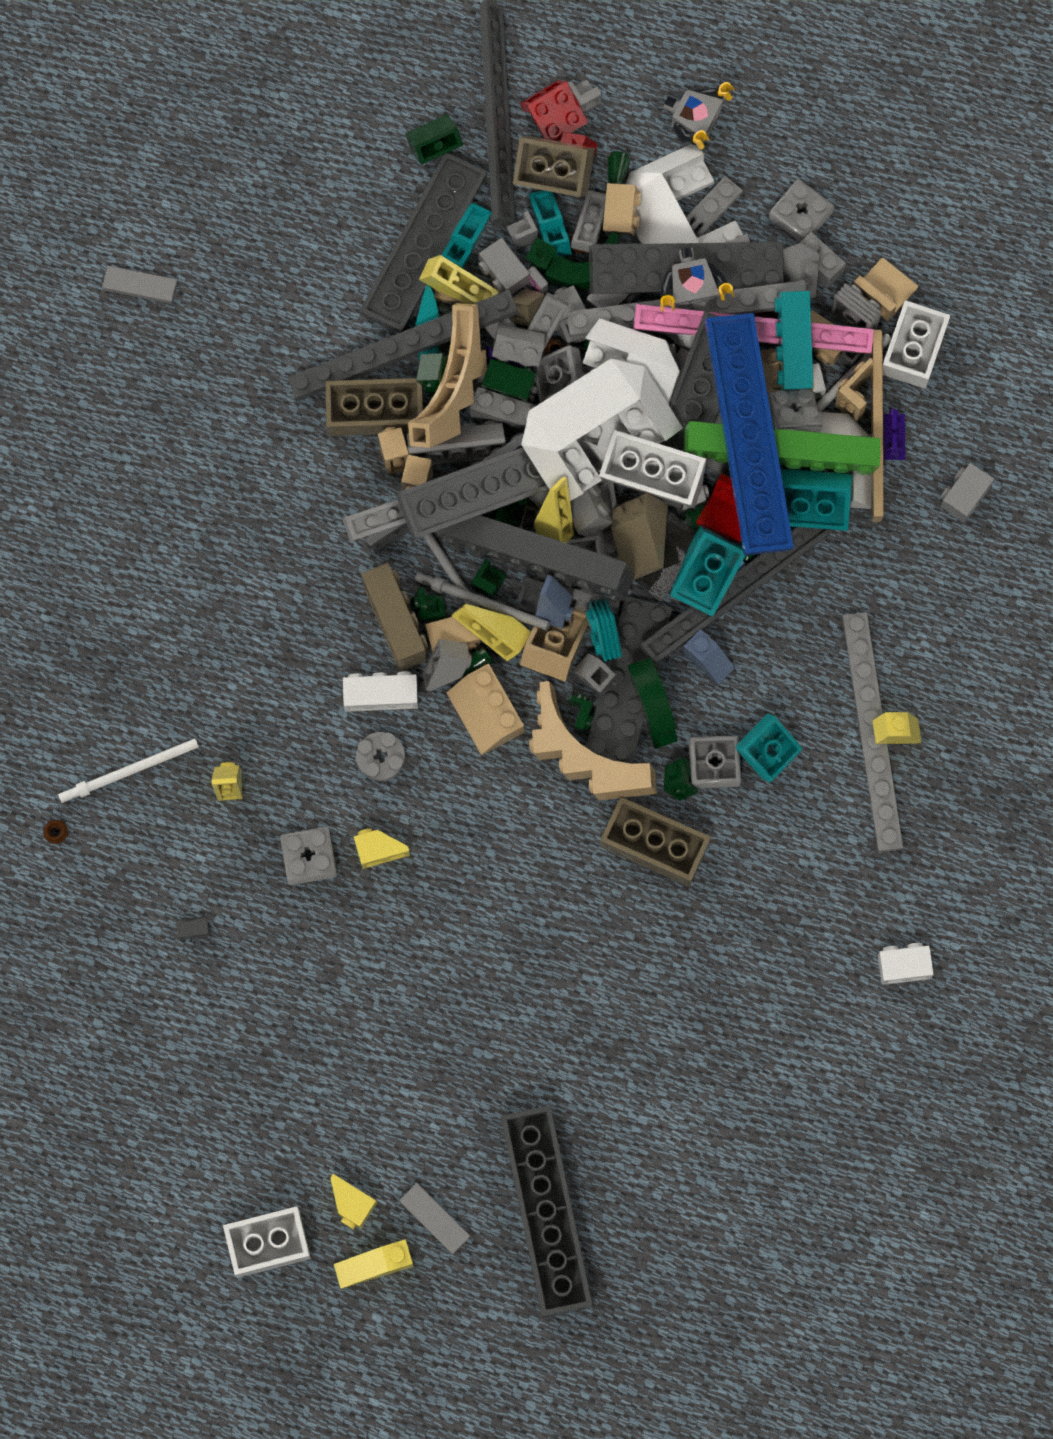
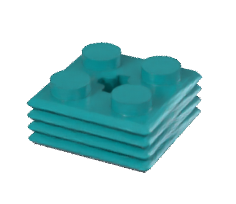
(603, 629)
(782, 748)

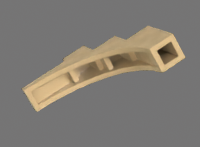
(465, 363)
(608, 777)

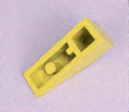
(455, 281)
(555, 514)
(495, 629)
(227, 781)
(374, 1264)

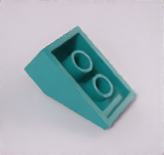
(707, 571)

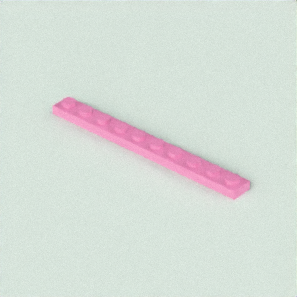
(687, 323)

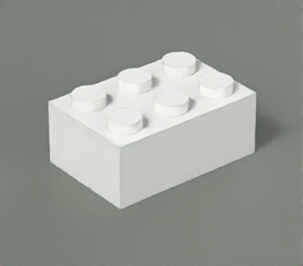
(915, 344)
(266, 1242)

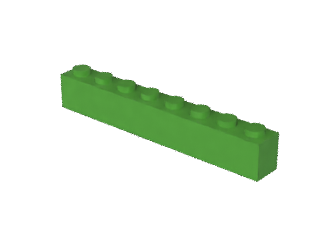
(794, 448)

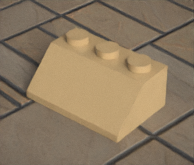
(485, 709)

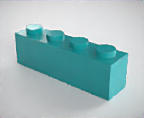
(794, 340)

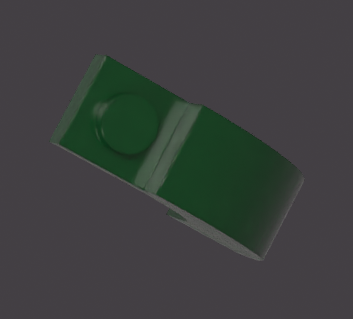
(568, 273)
(653, 702)

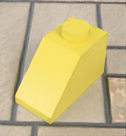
(896, 728)
(378, 848)
(351, 1203)

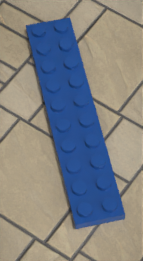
(748, 434)

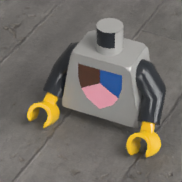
(697, 113)
(692, 282)

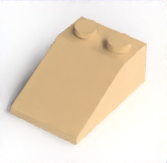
(555, 649)

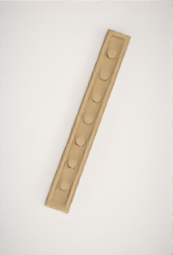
(877, 423)

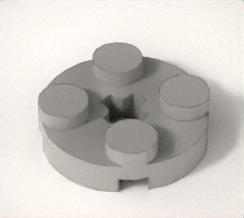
(387, 744)

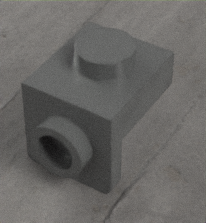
(529, 595)

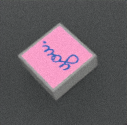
(538, 280)

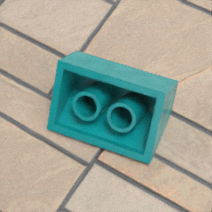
(817, 498)

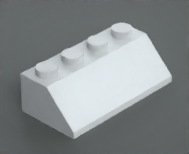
(653, 469)

